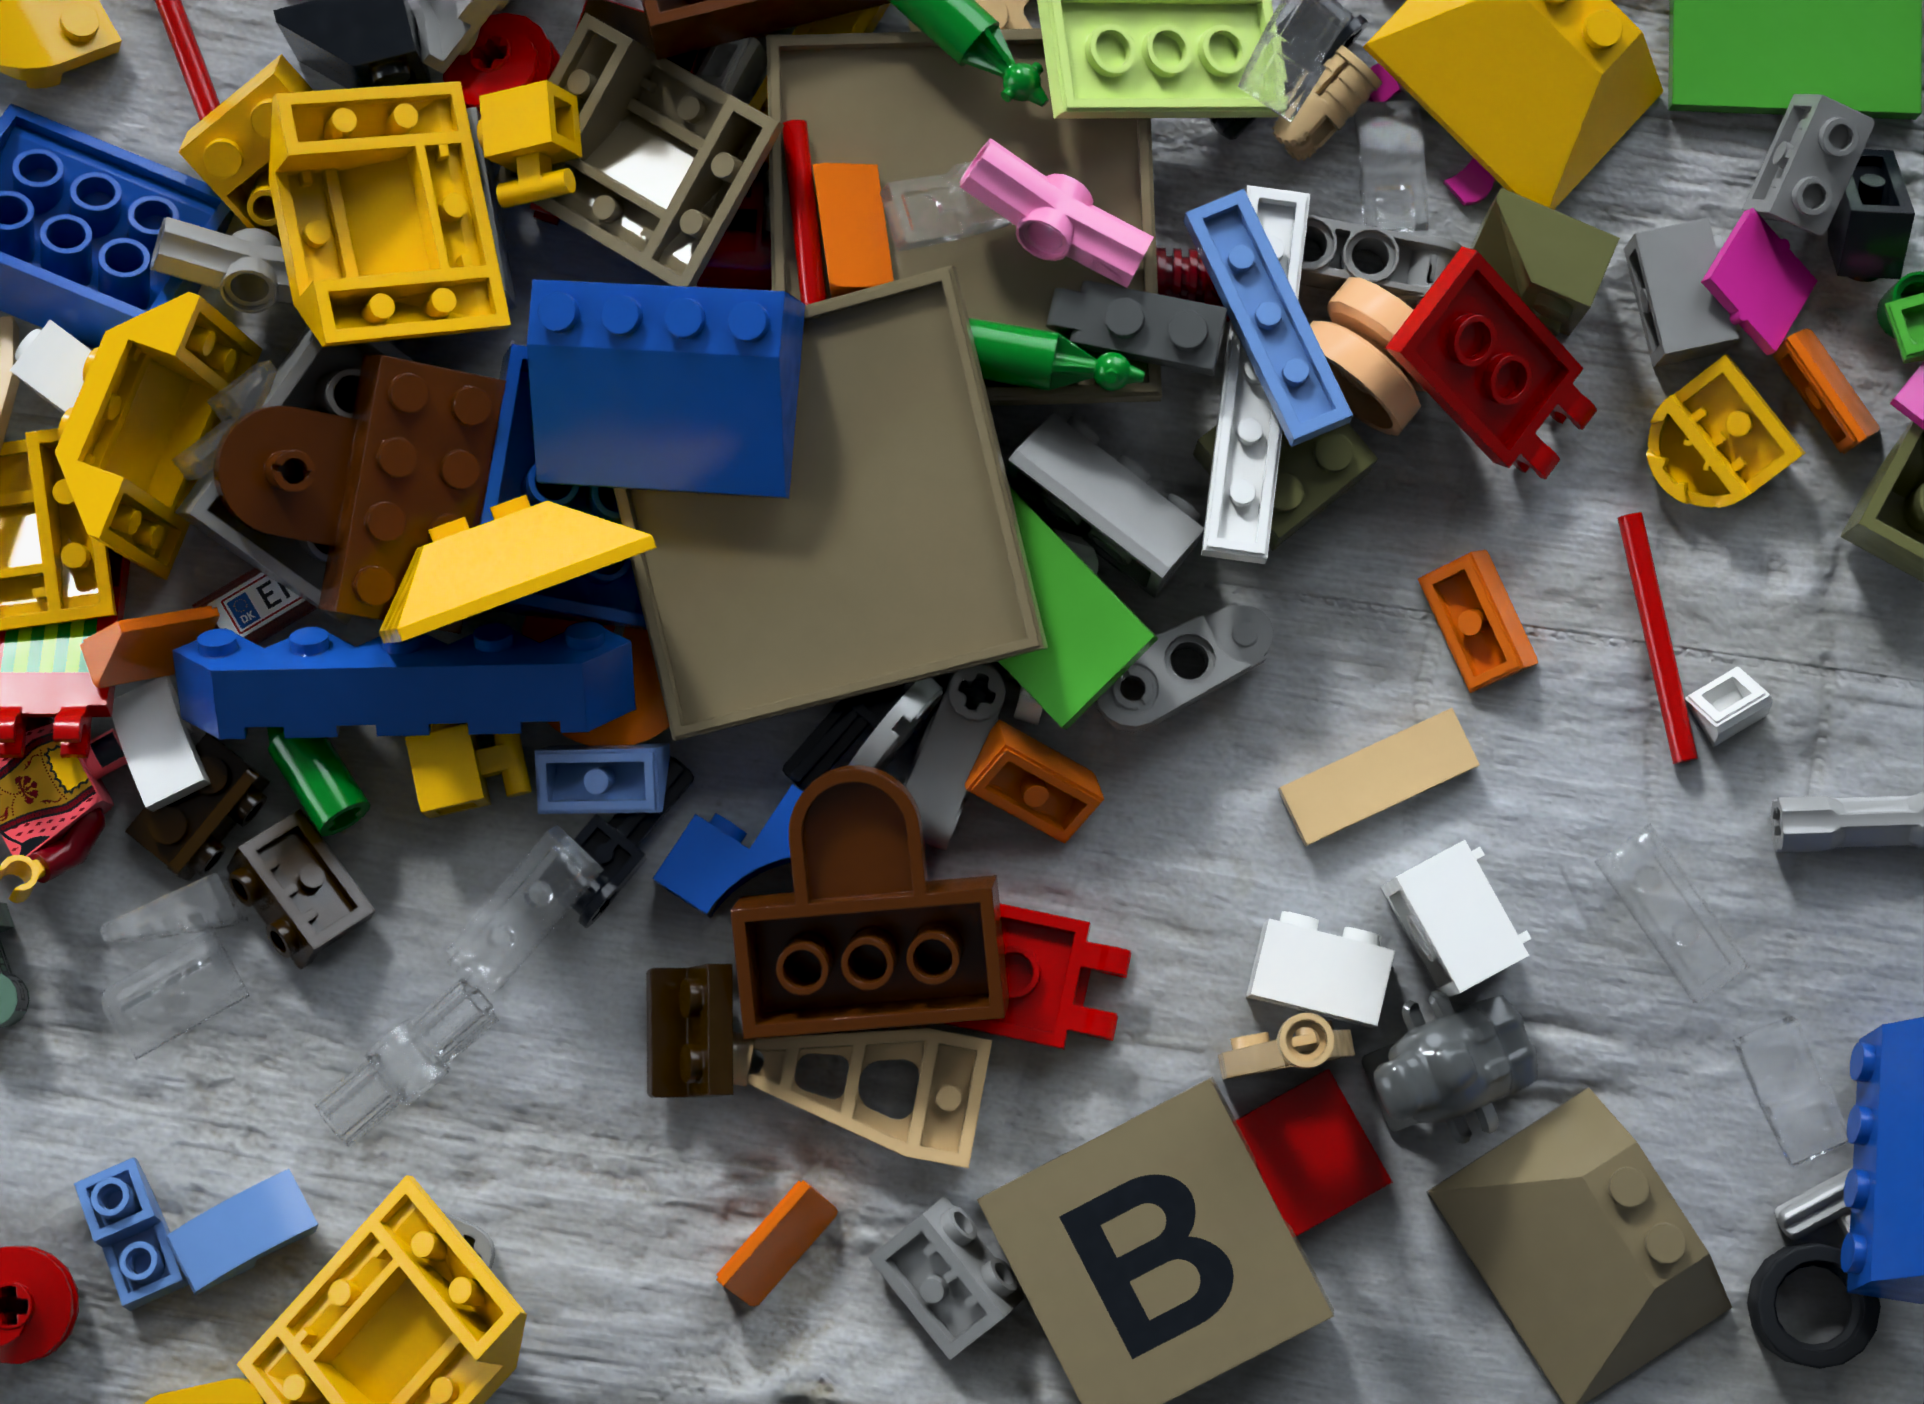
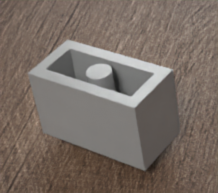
(1674, 306)

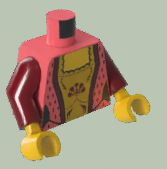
(53, 805)

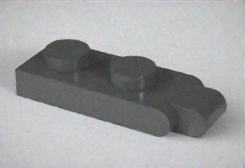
(1140, 325)

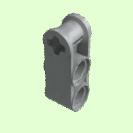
(1403, 257)
(950, 752)

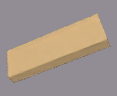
(1378, 777)

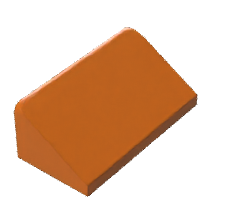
(852, 226)
(1825, 390)
(1478, 620)
(143, 645)
(1034, 782)
(777, 1243)

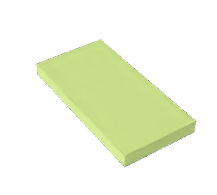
(1151, 57)

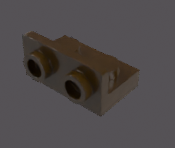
(191, 829)
(297, 889)
(690, 1031)

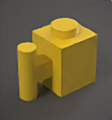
(527, 133)
(453, 769)

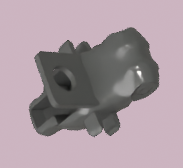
(1452, 1065)

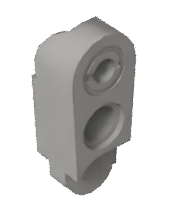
(1230, 646)

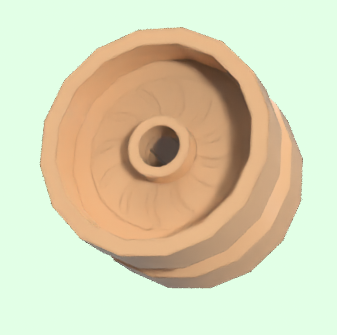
(1354, 344)

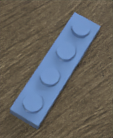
(1267, 318)

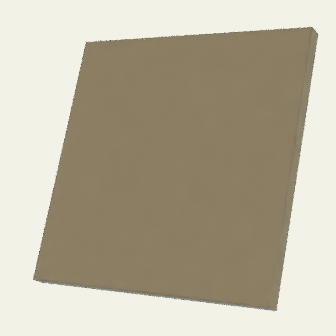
(918, 115)
(882, 559)

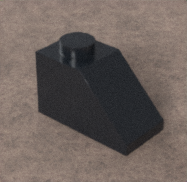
(1872, 220)

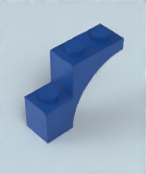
(713, 863)

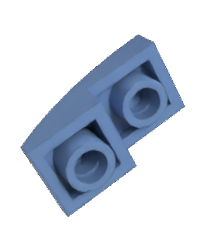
(241, 1230)
(131, 1232)

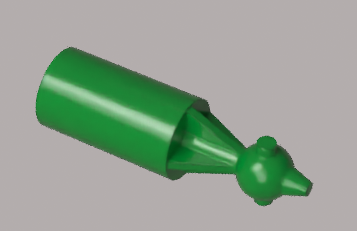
(975, 40)
(1044, 359)
(319, 781)

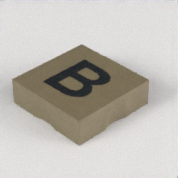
(1156, 1254)

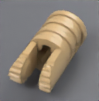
(1334, 99)

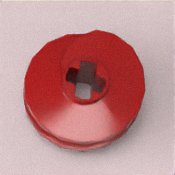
(505, 56)
(51, 1302)

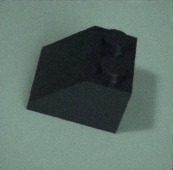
(356, 41)

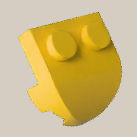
(52, 37)
(1717, 439)

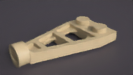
(1312, 1045)
(946, 1098)

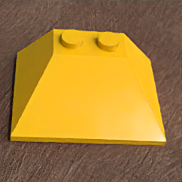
(1523, 82)
(383, 214)
(138, 413)
(46, 557)
(501, 562)
(393, 1318)

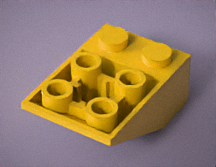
(234, 145)

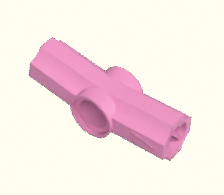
(1055, 215)

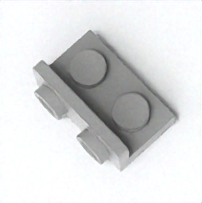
(1810, 163)
(948, 1277)

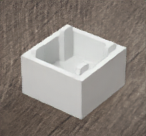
(1455, 919)

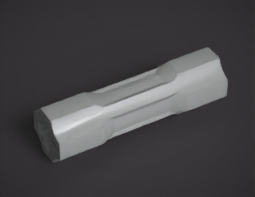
(1857, 822)

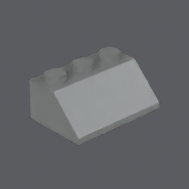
(1105, 502)

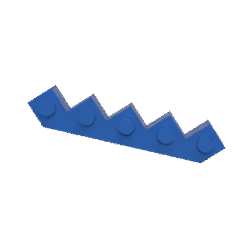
(405, 686)

